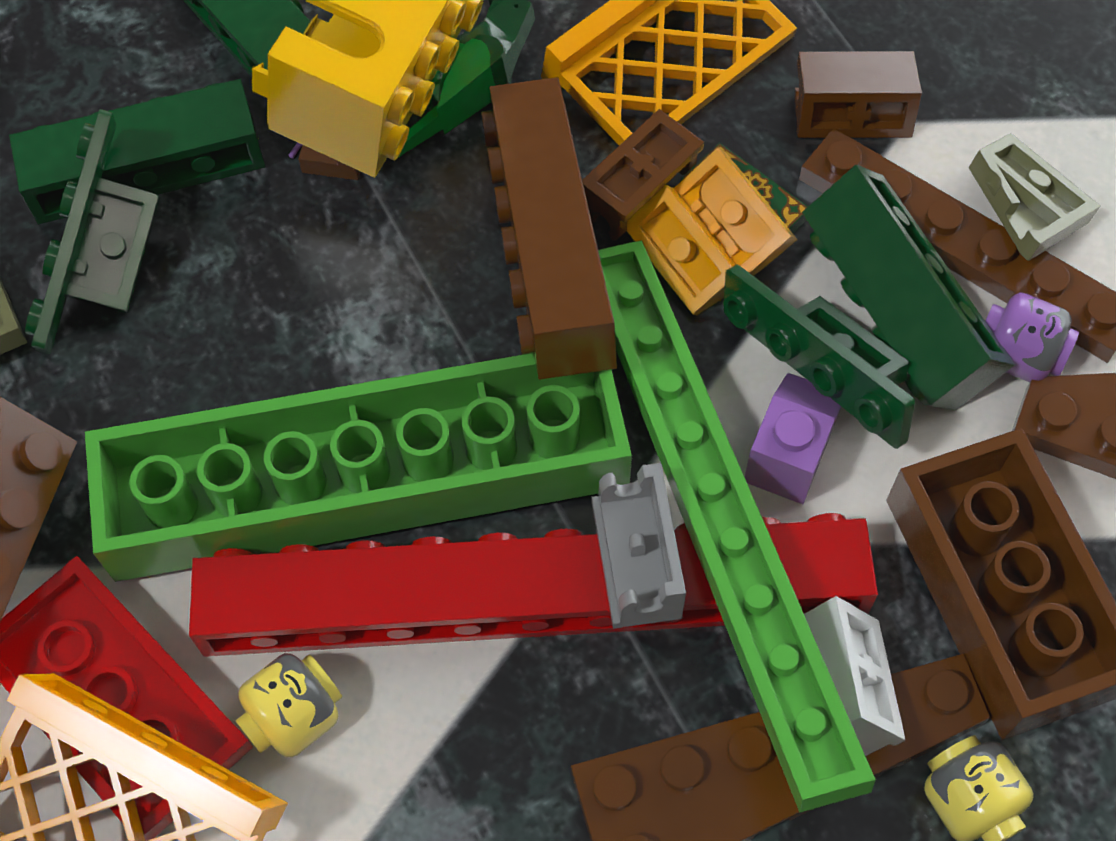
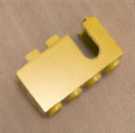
(361, 75)

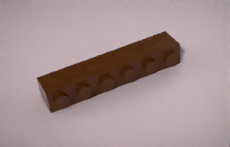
(550, 231)

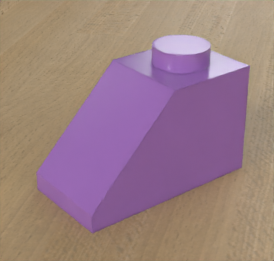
(791, 439)

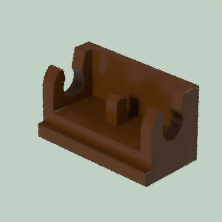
(857, 94)
(639, 170)

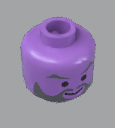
(1033, 335)

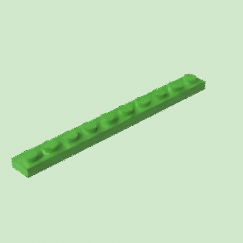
(732, 543)

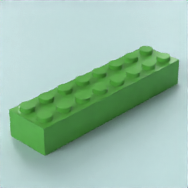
(349, 462)

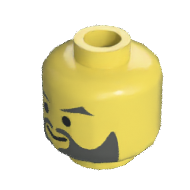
(288, 705)
(978, 791)

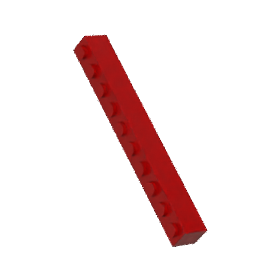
(478, 588)

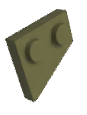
(1030, 195)

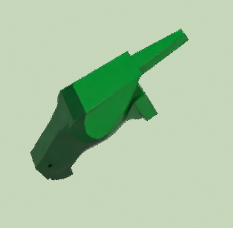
(482, 60)

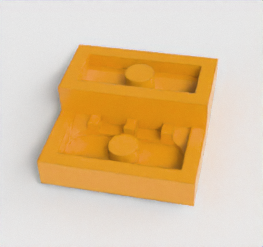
(707, 228)

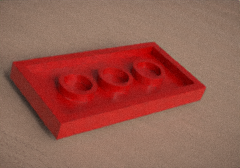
(95, 643)

